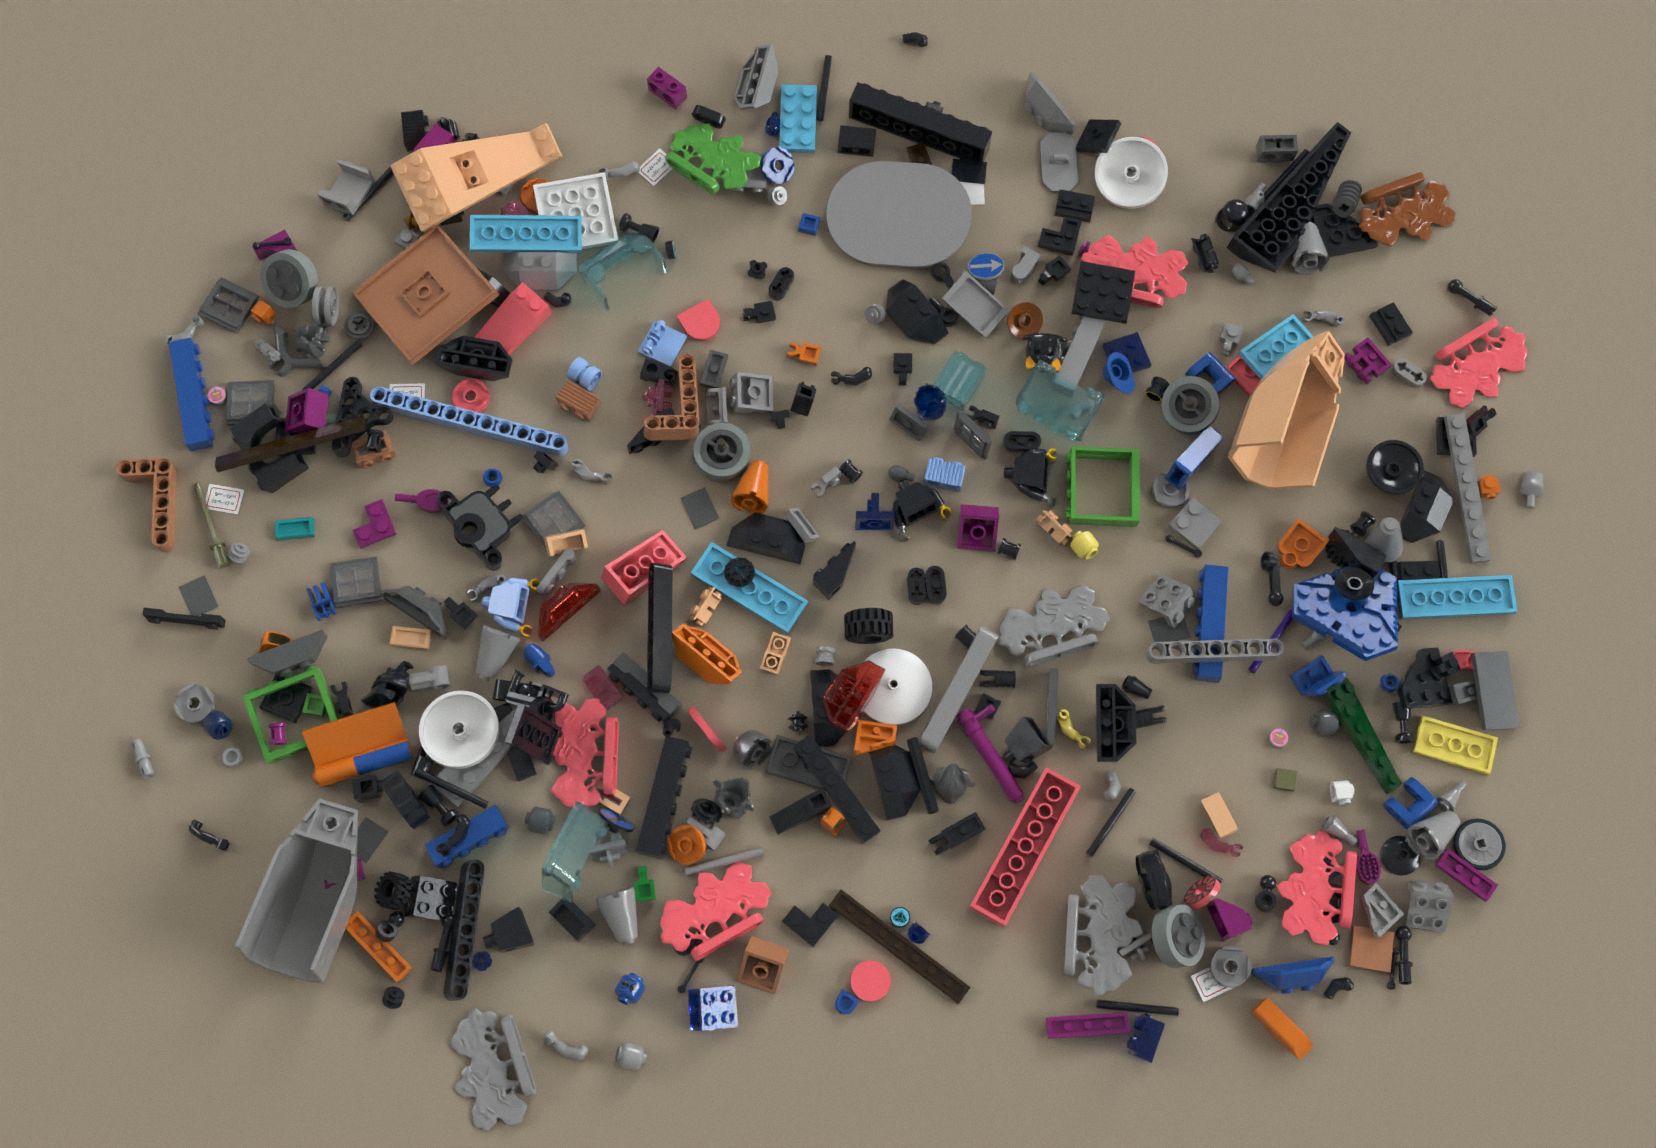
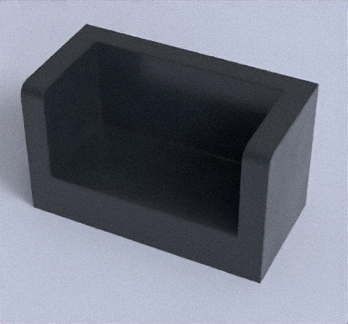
(856, 141)
(572, 919)

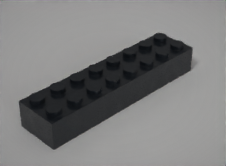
(919, 124)

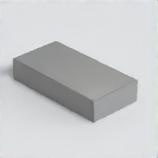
(801, 525)

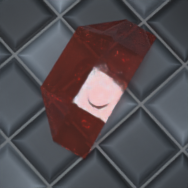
(563, 606)
(852, 693)

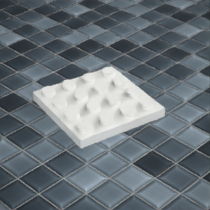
(582, 197)

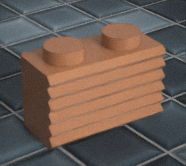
(578, 401)

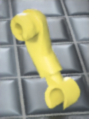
(1067, 729)

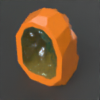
(272, 639)

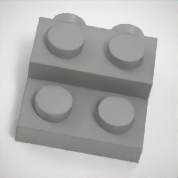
(751, 393)

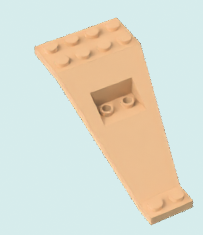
(441, 185)

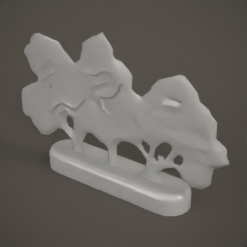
(1055, 618)
(1108, 931)
(487, 1075)

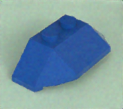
(1294, 975)

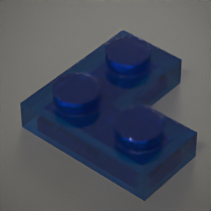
(1132, 348)

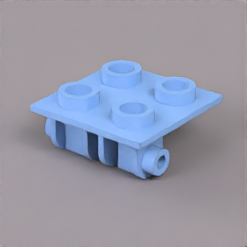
(662, 343)

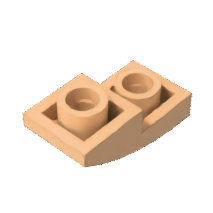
(775, 653)
(1219, 815)

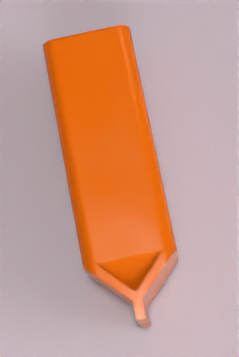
(1282, 1028)

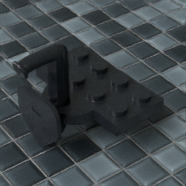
(532, 722)

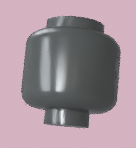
(1324, 722)
(540, 820)

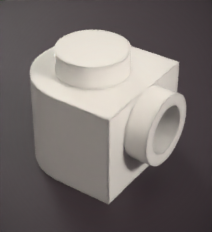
(1341, 792)

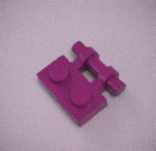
(1372, 359)

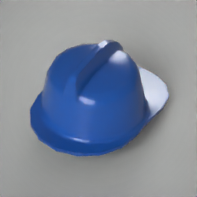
(1119, 373)

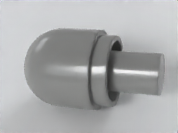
(1242, 273)

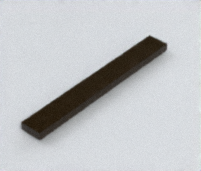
(290, 443)
(899, 946)

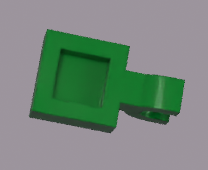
(644, 888)

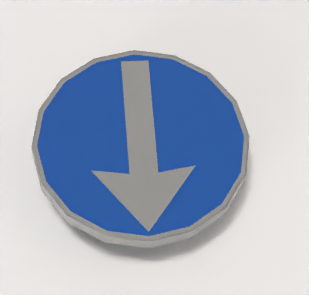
(986, 266)

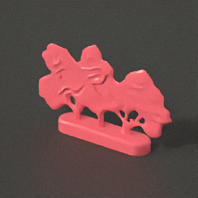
(1147, 265)
(1480, 369)
(578, 748)
(1312, 891)
(715, 903)

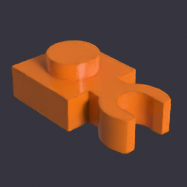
(807, 353)

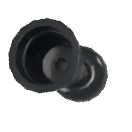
(645, 229)
(1403, 717)
(433, 800)

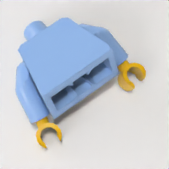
(509, 603)

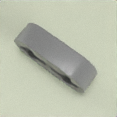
(1409, 373)

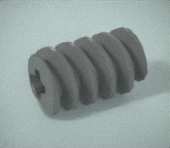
(1347, 198)

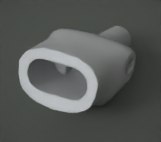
(1255, 199)
(1531, 486)

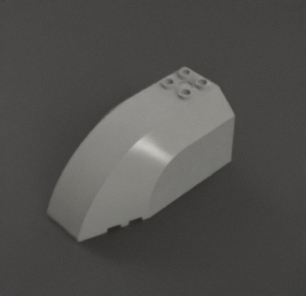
(294, 918)

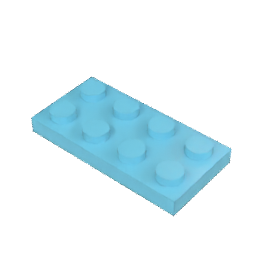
(798, 118)
(1274, 345)

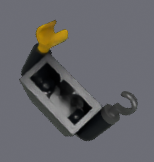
(1031, 473)
(916, 503)

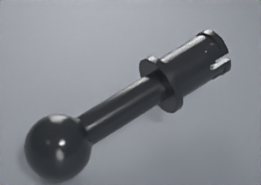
(1455, 286)
(1404, 934)
(441, 952)

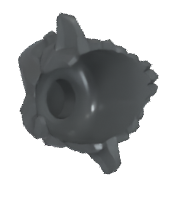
(311, 339)
(951, 782)
(733, 797)

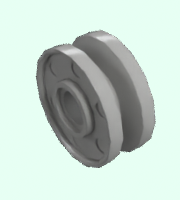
(325, 305)

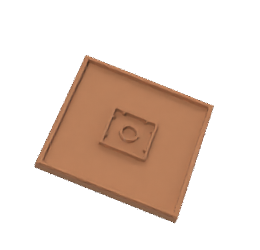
(425, 294)

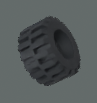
(868, 625)

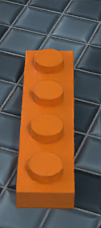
(381, 951)

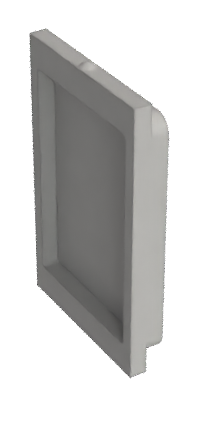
(975, 304)

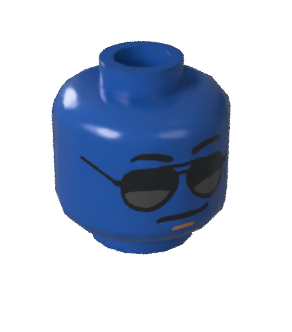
(629, 989)

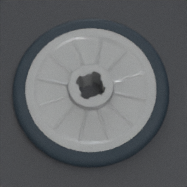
(1491, 839)

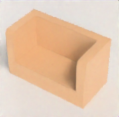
(568, 540)

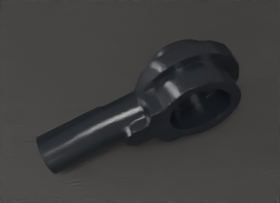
(948, 315)

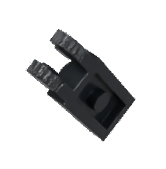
(959, 832)

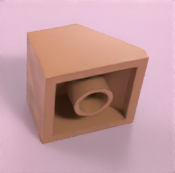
(763, 964)

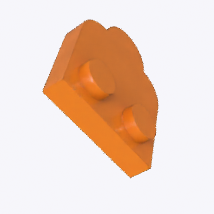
(1300, 546)

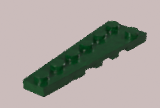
(1358, 727)

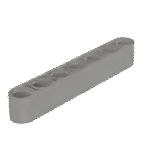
(1222, 646)
(958, 689)

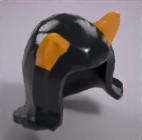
(1044, 347)

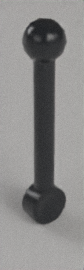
(287, 241)
(1197, 553)
(1391, 985)
(682, 988)

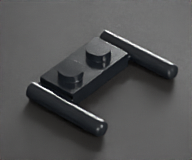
(1421, 569)

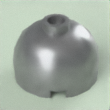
(751, 748)

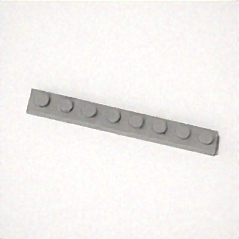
(1467, 488)

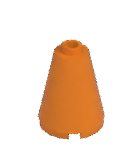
(753, 489)

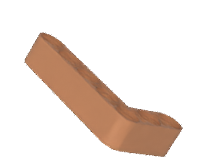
(684, 425)
(159, 496)

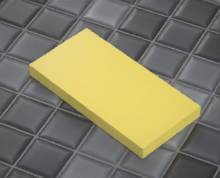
(1455, 745)

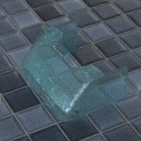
(594, 268)
(570, 851)

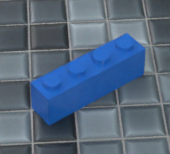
(481, 829)

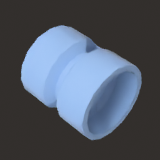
(584, 374)

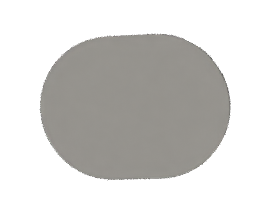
(899, 214)

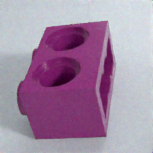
(667, 88)

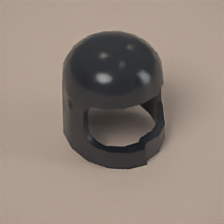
(1235, 212)

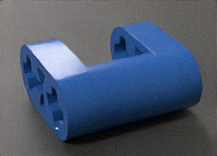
(1215, 369)
(1423, 805)

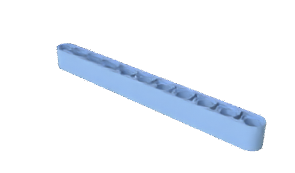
(475, 427)

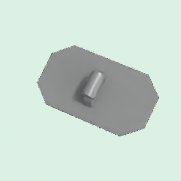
(1059, 161)

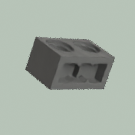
(1276, 148)

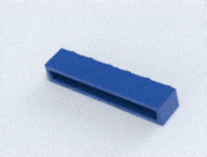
(191, 394)
(1211, 618)

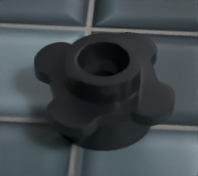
(757, 274)

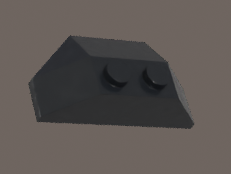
(914, 313)
(475, 358)
(1426, 509)
(767, 537)
(1114, 723)
(824, 732)
(895, 780)

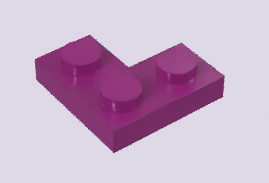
(378, 528)

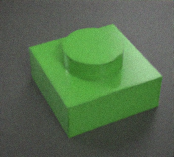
(314, 705)

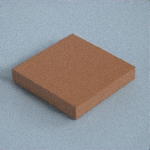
(1369, 952)

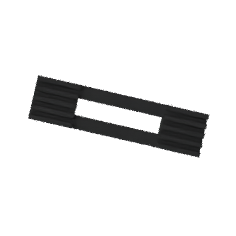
(208, 620)

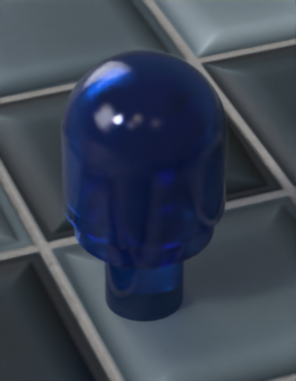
(773, 124)

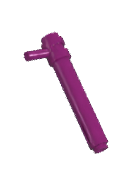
(973, 729)

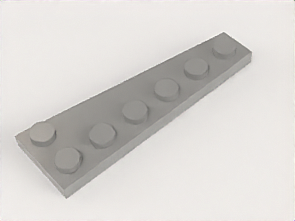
(471, 777)

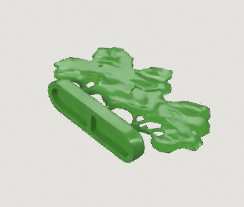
(718, 155)

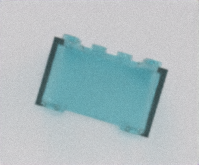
(1058, 402)

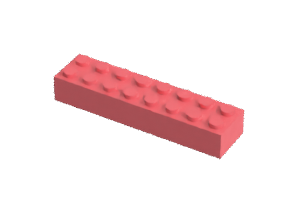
(1024, 847)

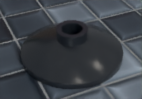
(1356, 578)
(1394, 862)

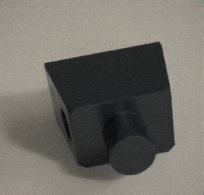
(1026, 742)
(510, 932)

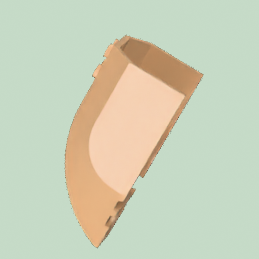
(1290, 417)

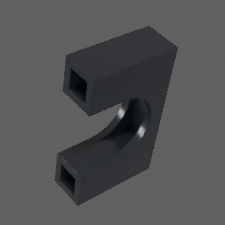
(249, 433)

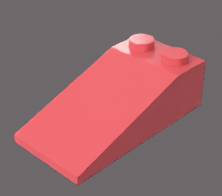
(516, 318)
(629, 573)

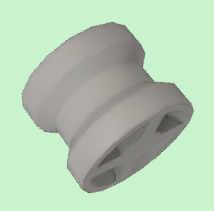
(825, 656)

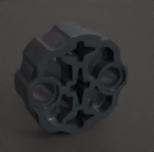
(405, 799)

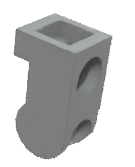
(1026, 266)

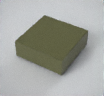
(1285, 779)

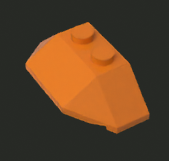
(705, 655)

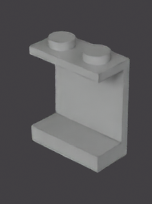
(348, 189)

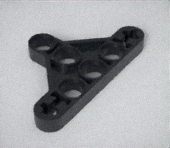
(357, 408)

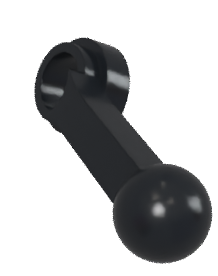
(947, 279)
(1269, 563)

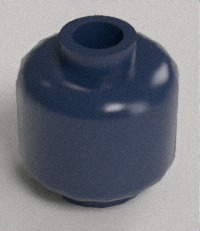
(217, 725)

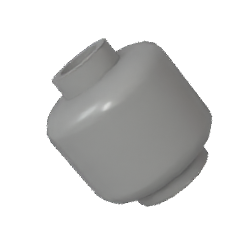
(630, 1056)

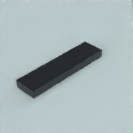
(520, 761)

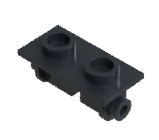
(1207, 261)

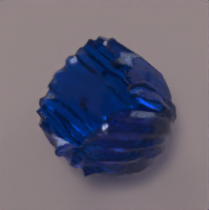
(930, 402)

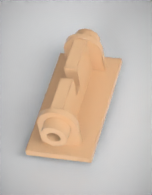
(1050, 521)
(708, 599)

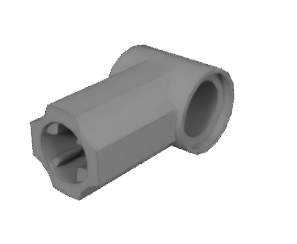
(435, 678)
(711, 833)

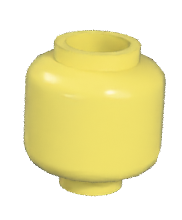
(1084, 545)

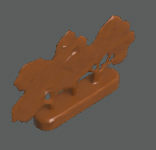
(1411, 213)

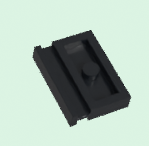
(1074, 205)
(1390, 324)

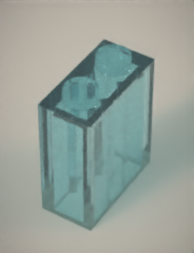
(960, 379)

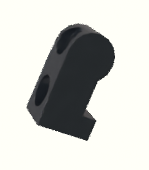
(654, 370)

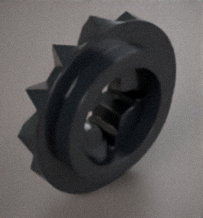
(738, 580)
(702, 805)

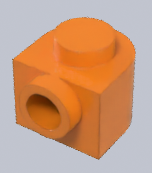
(263, 312)
(1488, 487)

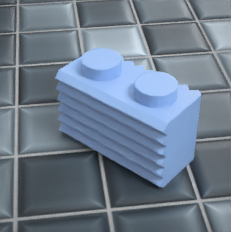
(944, 474)

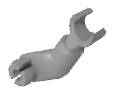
(631, 167)
(1327, 315)
(189, 331)
(580, 468)
(488, 582)
(566, 1051)

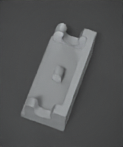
(716, 406)

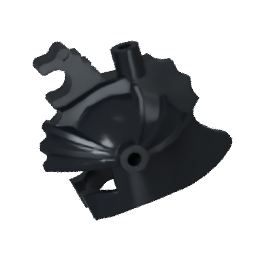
(389, 687)

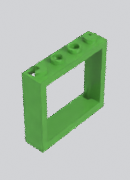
(1133, 457)
(299, 746)

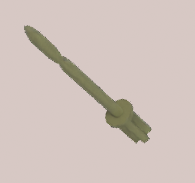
(217, 546)

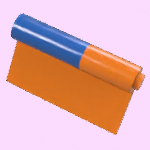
(357, 744)

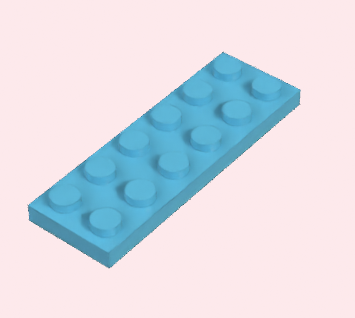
(525, 233)
(762, 596)
(1456, 597)

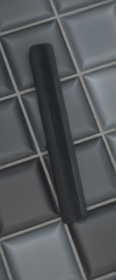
(922, 775)

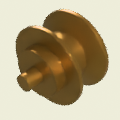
(411, 222)

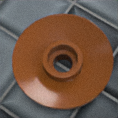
(1032, 323)

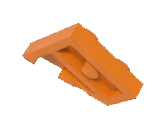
(874, 736)

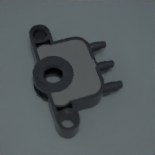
(484, 515)

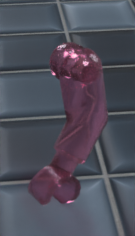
(1215, 845)

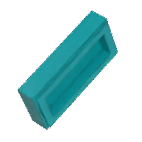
(294, 528)

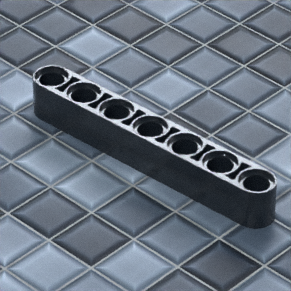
(659, 628)
(457, 936)

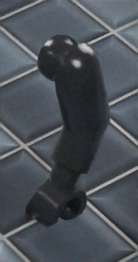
(855, 379)
(460, 834)
(207, 837)

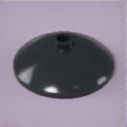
(1399, 457)

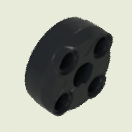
(1154, 879)

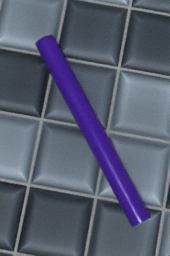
(1276, 635)

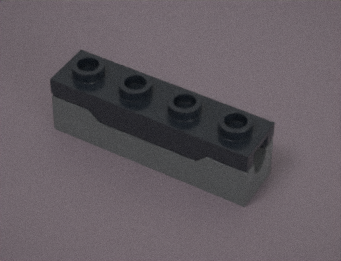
(635, 683)

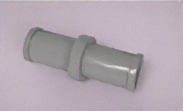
(142, 759)

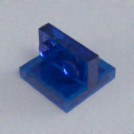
(873, 518)

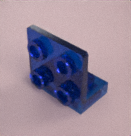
(712, 1008)
(1146, 1037)

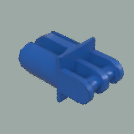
(321, 603)
(539, 659)

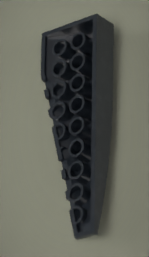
(1279, 222)

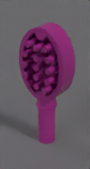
(425, 500)
(1368, 865)

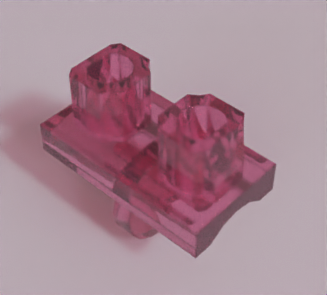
(660, 390)

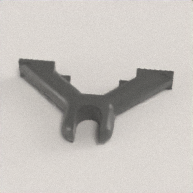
(289, 361)

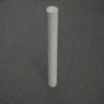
(724, 861)

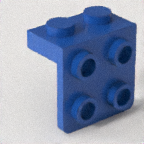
(1316, 677)

